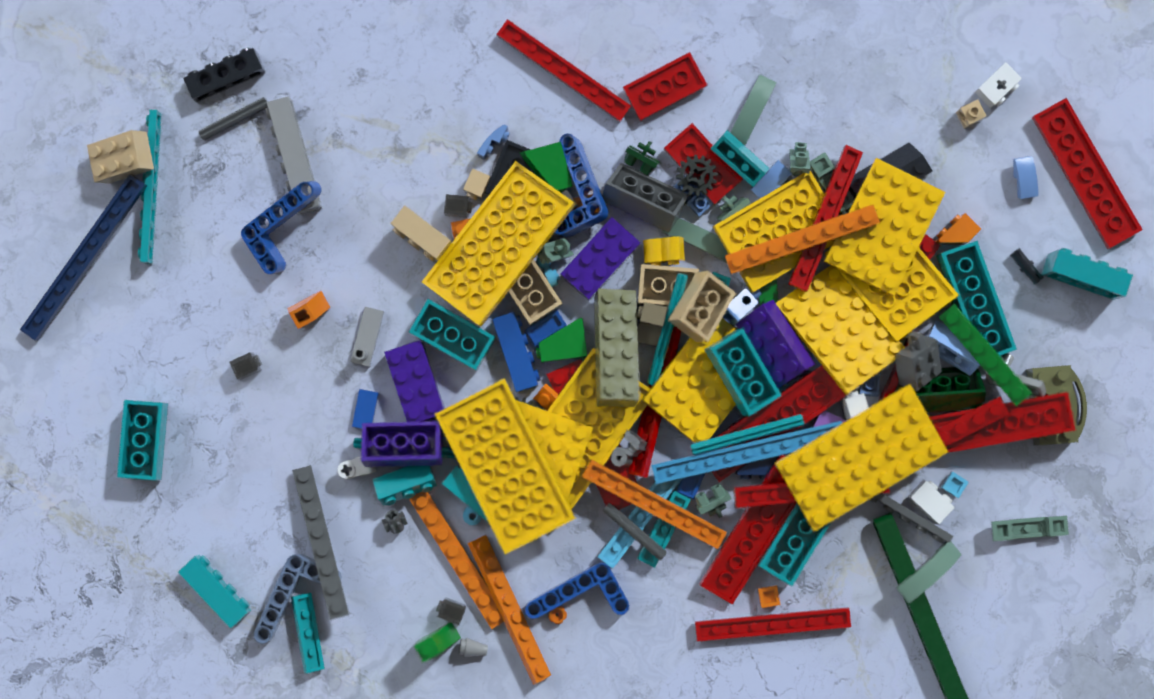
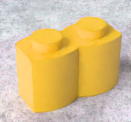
(664, 250)

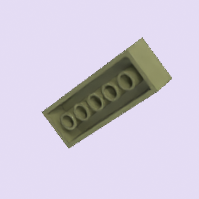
(616, 348)

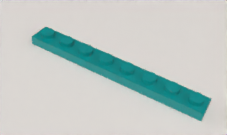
(149, 195)

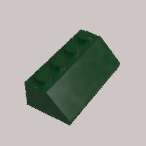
(952, 391)

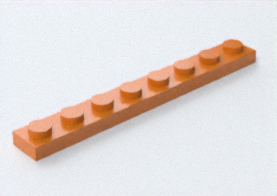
(802, 239)
(654, 504)
(457, 557)
(509, 609)

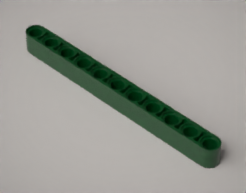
(920, 610)

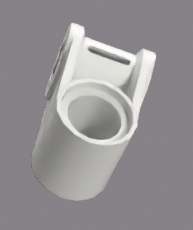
(357, 466)

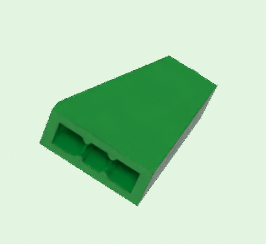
(549, 165)
(564, 344)
(436, 641)

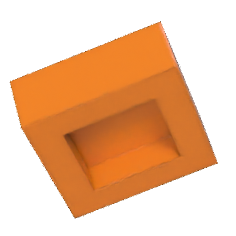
(546, 397)
(769, 596)

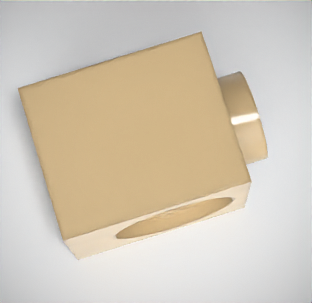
(971, 114)
(476, 184)

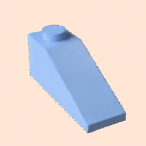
(952, 349)

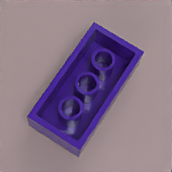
(600, 259)
(776, 343)
(414, 381)
(401, 444)

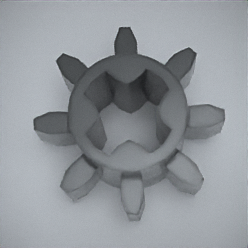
(394, 521)

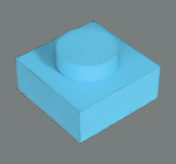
(954, 484)

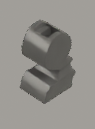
(624, 457)

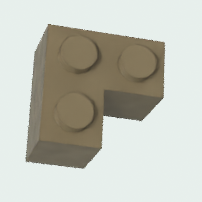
(650, 323)

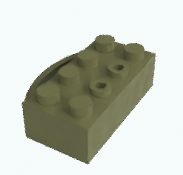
(1060, 380)

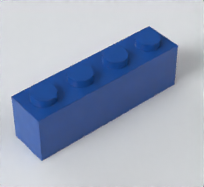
(515, 351)

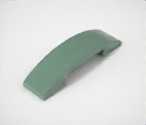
(753, 108)
(823, 171)
(699, 238)
(1029, 527)
(929, 572)

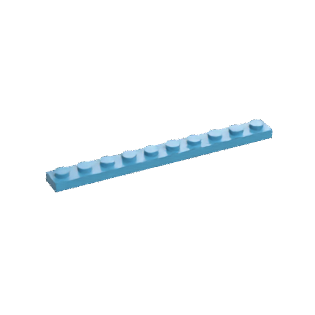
(737, 454)

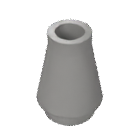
(472, 648)

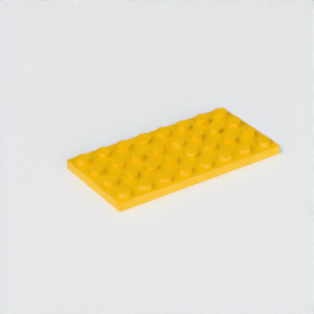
(498, 243)
(609, 424)
(861, 457)
(505, 466)

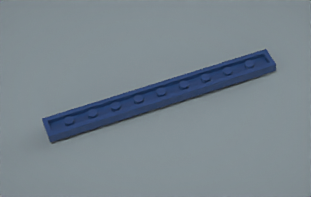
(83, 257)

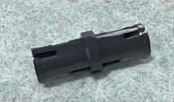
(1026, 266)

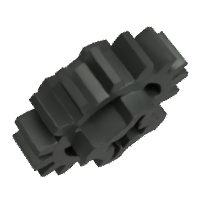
(692, 167)

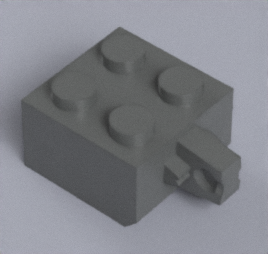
(918, 361)

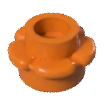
(557, 619)

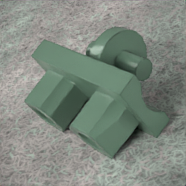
(799, 159)
(732, 208)
(555, 251)
(714, 504)

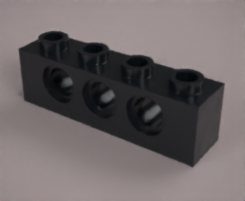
(234, 77)

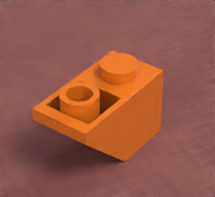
(960, 231)
(308, 309)

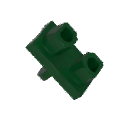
(634, 154)

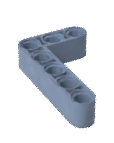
(287, 591)

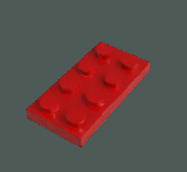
(665, 86)
(693, 142)

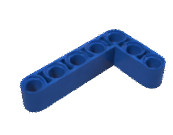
(583, 188)
(275, 220)
(595, 579)

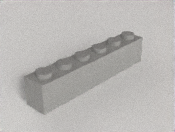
(291, 147)

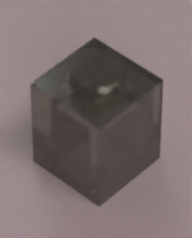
(457, 206)
(246, 365)
(451, 610)

